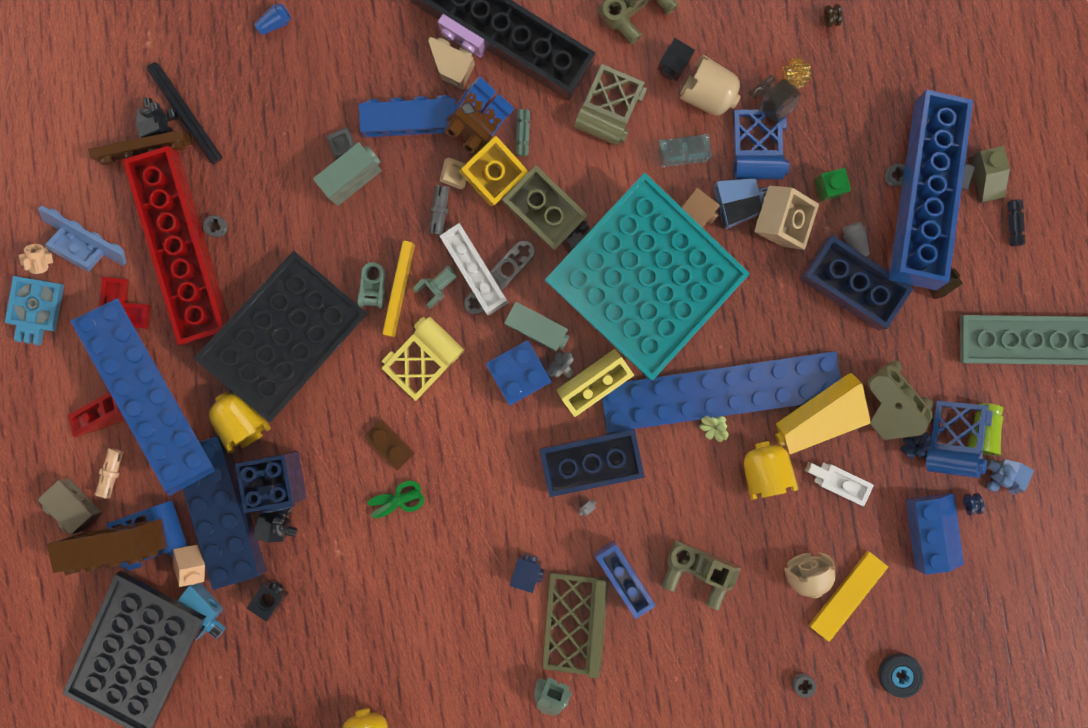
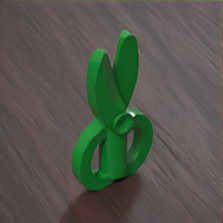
(391, 501)

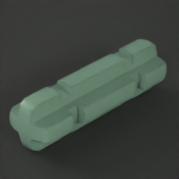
(522, 134)

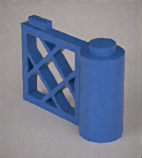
(761, 163)
(958, 459)
(171, 524)

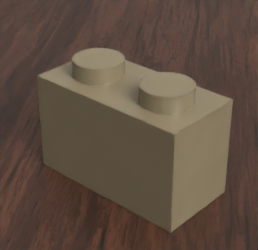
(69, 506)

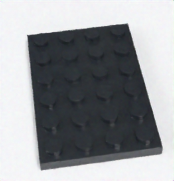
(281, 336)
(133, 653)

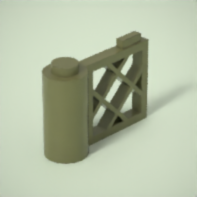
(604, 123)

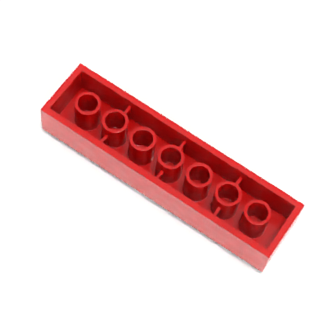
(176, 245)

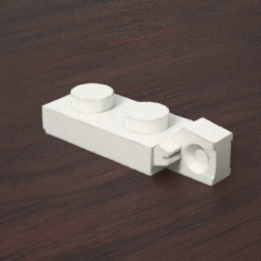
(841, 482)

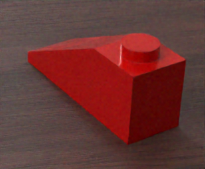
(95, 416)

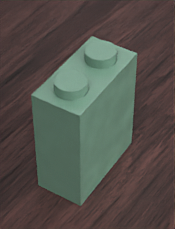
(348, 173)
(537, 327)

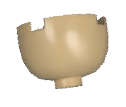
(810, 574)

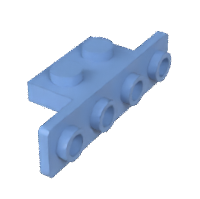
(78, 244)

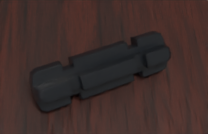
(1016, 222)

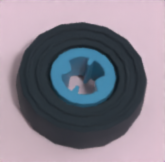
(910, 684)

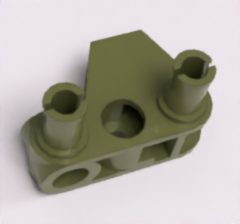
(626, 10)
(901, 408)
(701, 565)

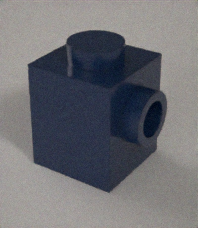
(527, 572)

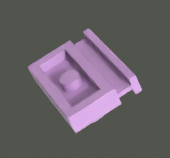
(461, 36)

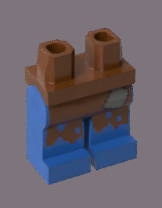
(470, 122)

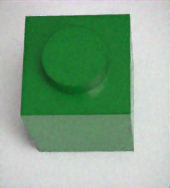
(832, 184)

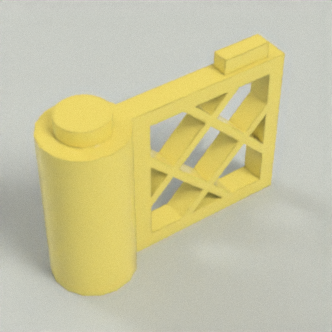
(435, 343)

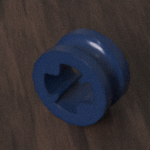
(973, 504)

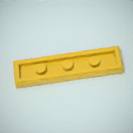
(398, 289)
(848, 596)

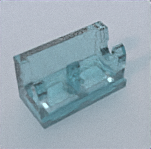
(685, 150)

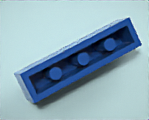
(405, 117)

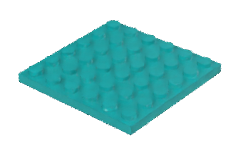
(647, 277)

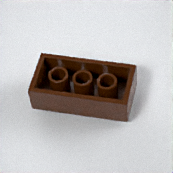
(107, 547)

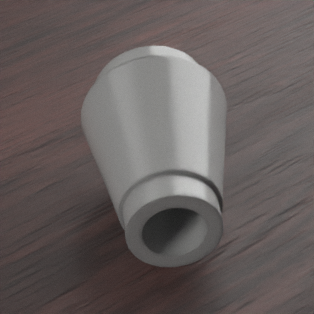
(856, 237)

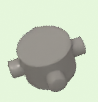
(587, 507)

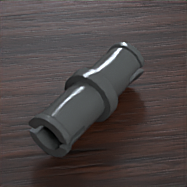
(439, 210)

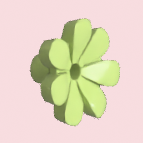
(715, 427)

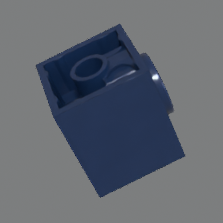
(271, 483)

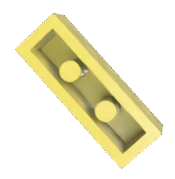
(595, 382)

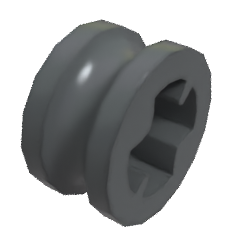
(888, 175)
(219, 233)
(798, 680)

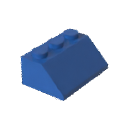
(934, 533)

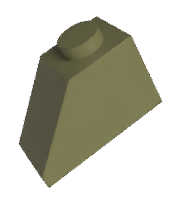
(991, 173)

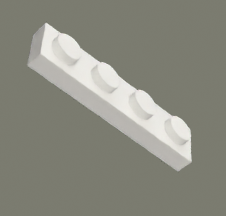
(474, 269)

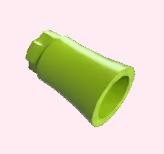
(992, 438)

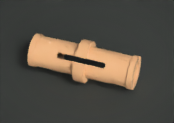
(109, 473)

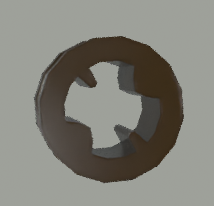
(832, 15)

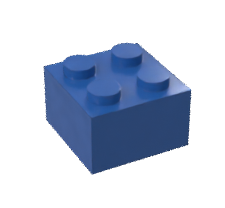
(518, 372)

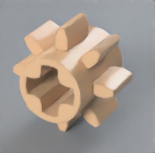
(36, 258)

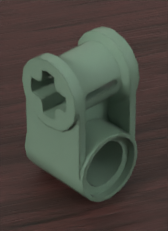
(372, 288)

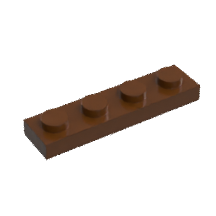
(109, 153)

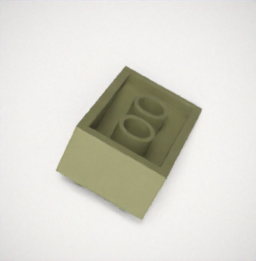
(544, 208)

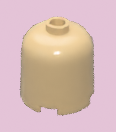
(711, 88)

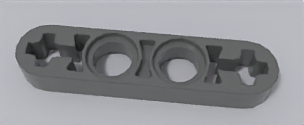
(502, 280)

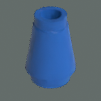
(273, 19)

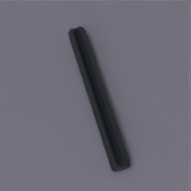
(184, 113)

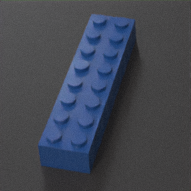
(931, 190)
(143, 397)

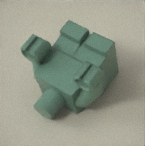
(550, 696)

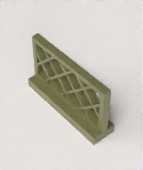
(596, 624)

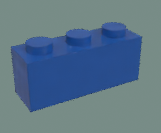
(624, 579)

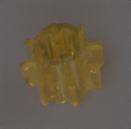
(797, 72)

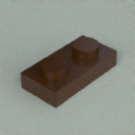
(389, 444)

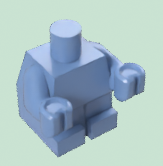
(1009, 475)

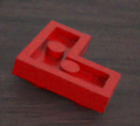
(118, 288)

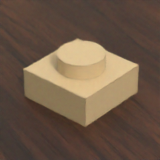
(451, 175)

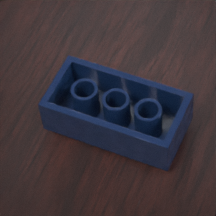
(855, 283)
(591, 462)

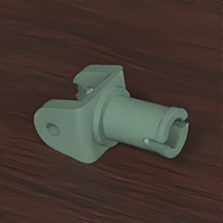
(436, 285)

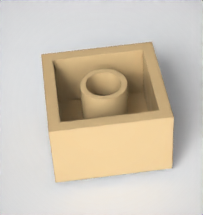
(786, 217)

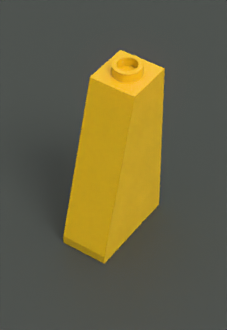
(825, 416)

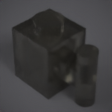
(776, 100)

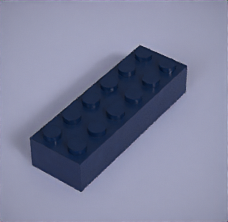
(220, 522)

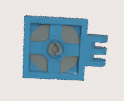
(33, 308)

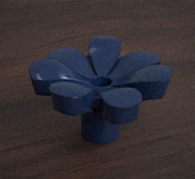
(917, 445)

